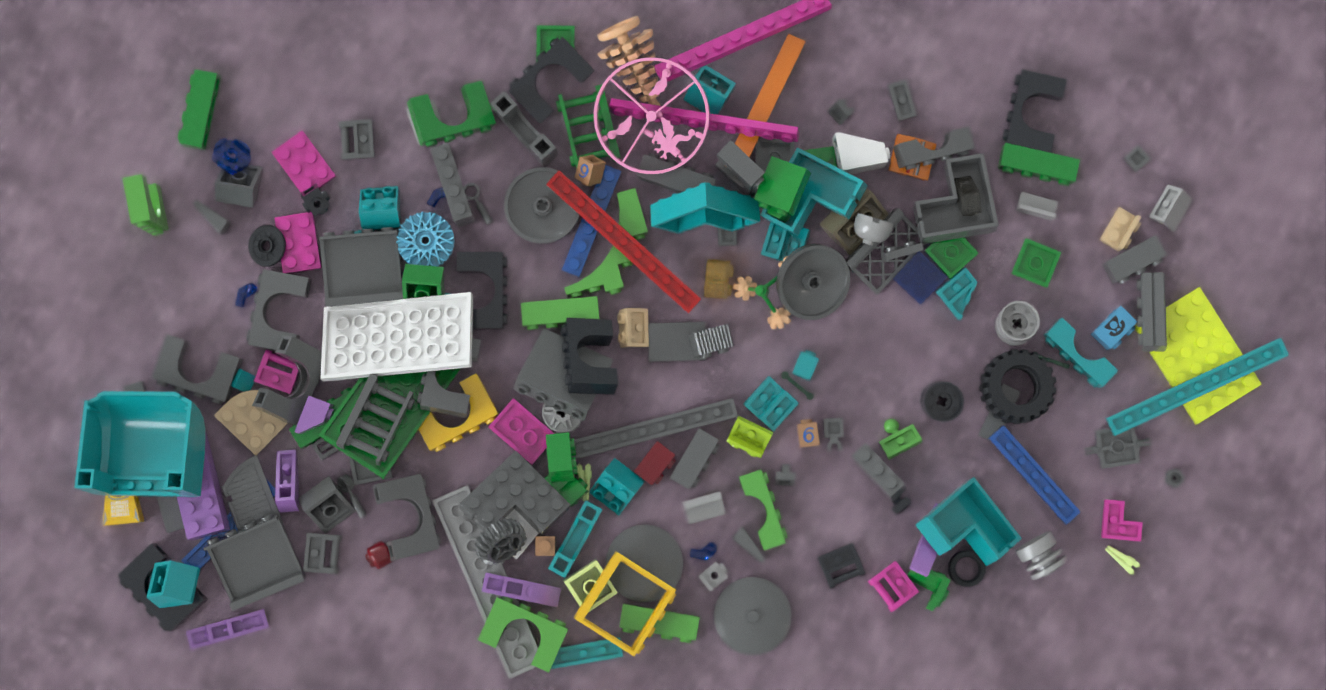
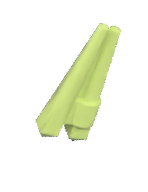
(586, 475)
(1124, 560)

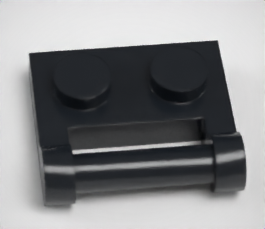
(839, 559)

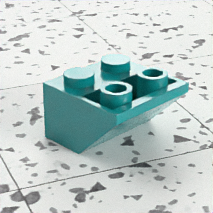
(716, 87)
(379, 208)
(616, 486)
(172, 584)

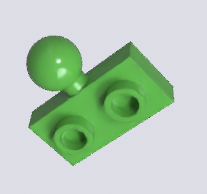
(899, 440)

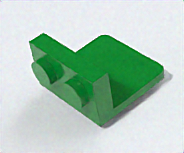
(935, 582)

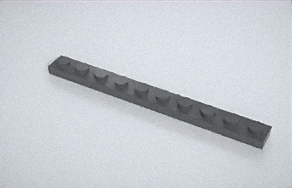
(655, 428)

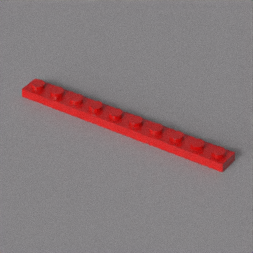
(623, 242)

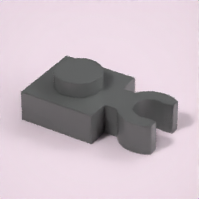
(833, 429)

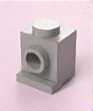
(706, 578)

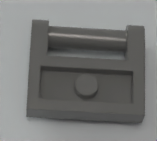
(363, 139)
(316, 550)

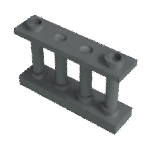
(364, 404)

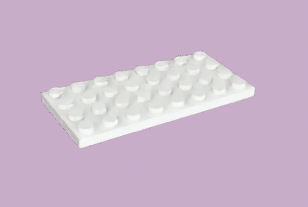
(397, 337)

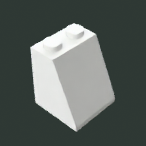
(859, 154)

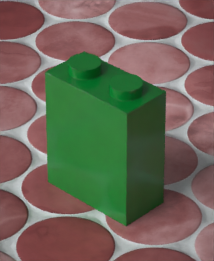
(782, 186)

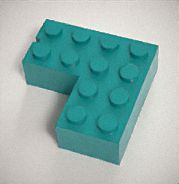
(826, 186)
(705, 206)
(972, 516)

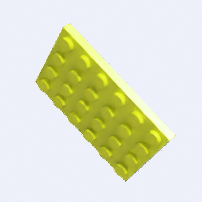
(1196, 345)

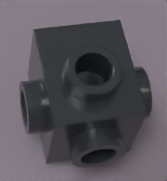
(314, 194)

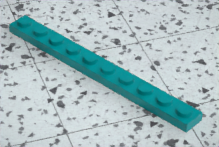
(1197, 386)

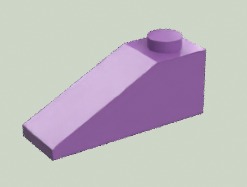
(287, 481)

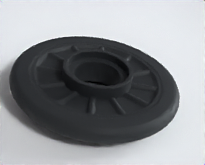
(277, 248)

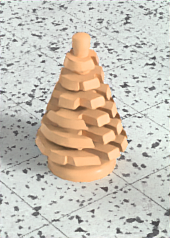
(626, 44)

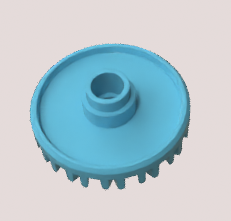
(415, 230)

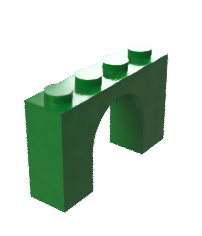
(432, 130)

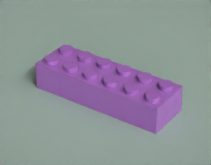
(206, 513)

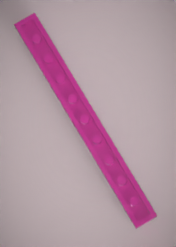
(744, 36)
(717, 122)

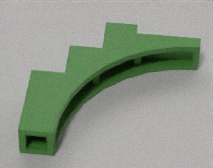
(608, 273)

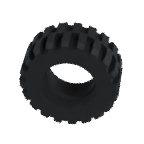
(1036, 370)

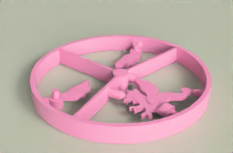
(667, 143)

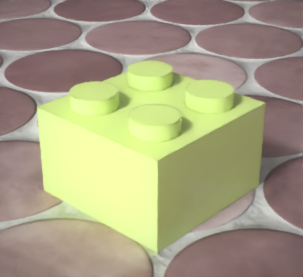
(584, 579)

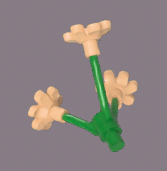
(746, 289)

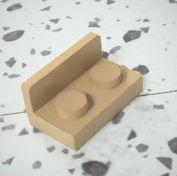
(1119, 229)
(633, 327)

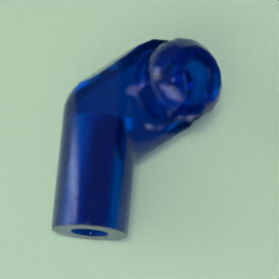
(244, 292)

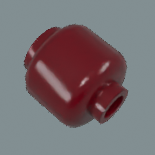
(378, 555)

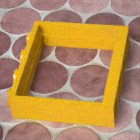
(648, 628)

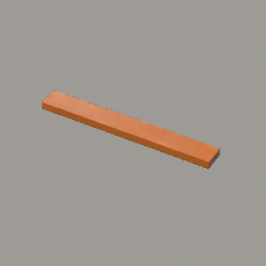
(772, 89)

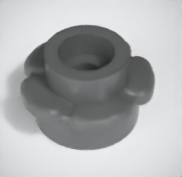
(1169, 478)

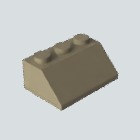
(842, 229)

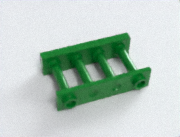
(603, 115)

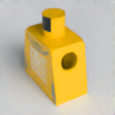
(122, 510)

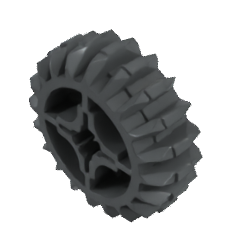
(500, 541)

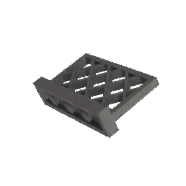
(865, 250)

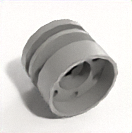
(1028, 322)
(556, 422)
(1041, 555)

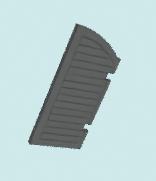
(249, 493)

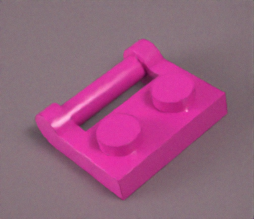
(276, 378)
(898, 582)

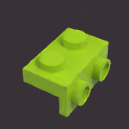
(749, 437)

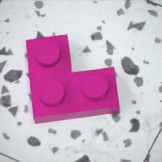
(1113, 525)

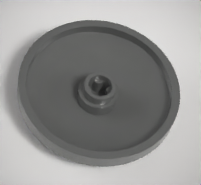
(536, 210)
(813, 281)
(653, 551)
(752, 615)

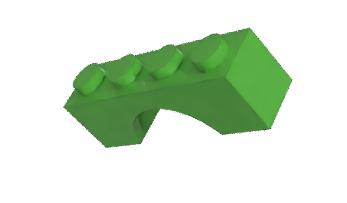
(771, 532)

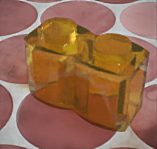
(717, 279)

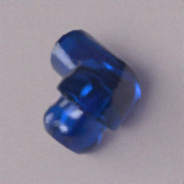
(436, 196)
(705, 553)

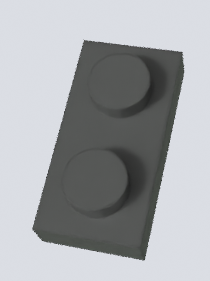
(902, 100)
(909, 248)

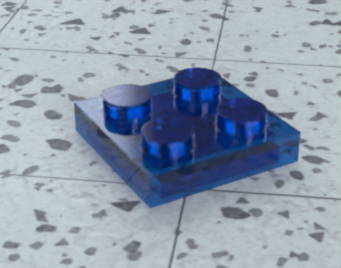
(919, 278)

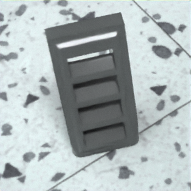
(218, 222)
(744, 540)

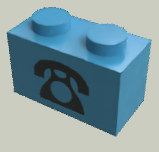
(1114, 328)

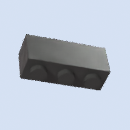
(1134, 260)
(695, 459)
(879, 472)

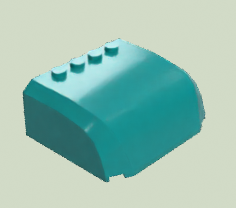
(141, 445)

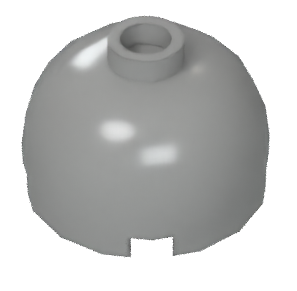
(872, 229)

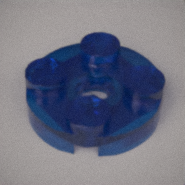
(225, 161)

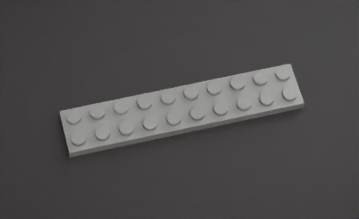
(517, 642)

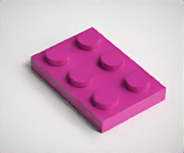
(303, 162)
(301, 243)
(521, 431)

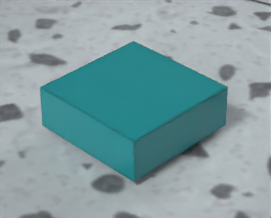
(243, 380)

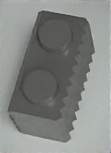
(711, 340)

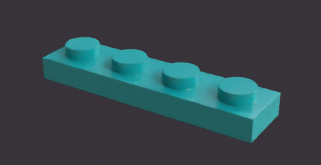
(586, 653)

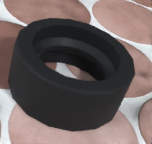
(952, 569)

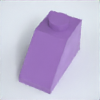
(314, 414)

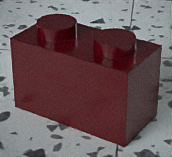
(655, 463)

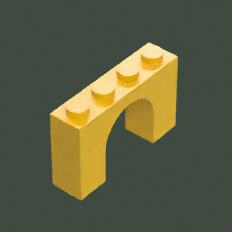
(481, 411)

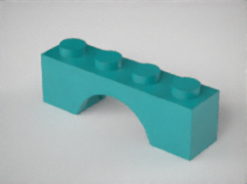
(1062, 337)
(575, 539)

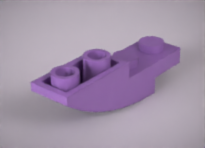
(521, 589)

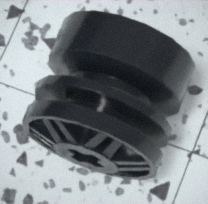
(952, 404)

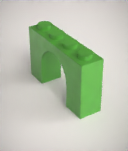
(145, 204)
(551, 632)

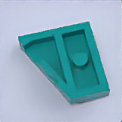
(957, 292)

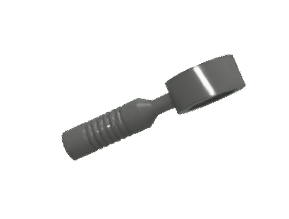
(480, 206)
(347, 485)

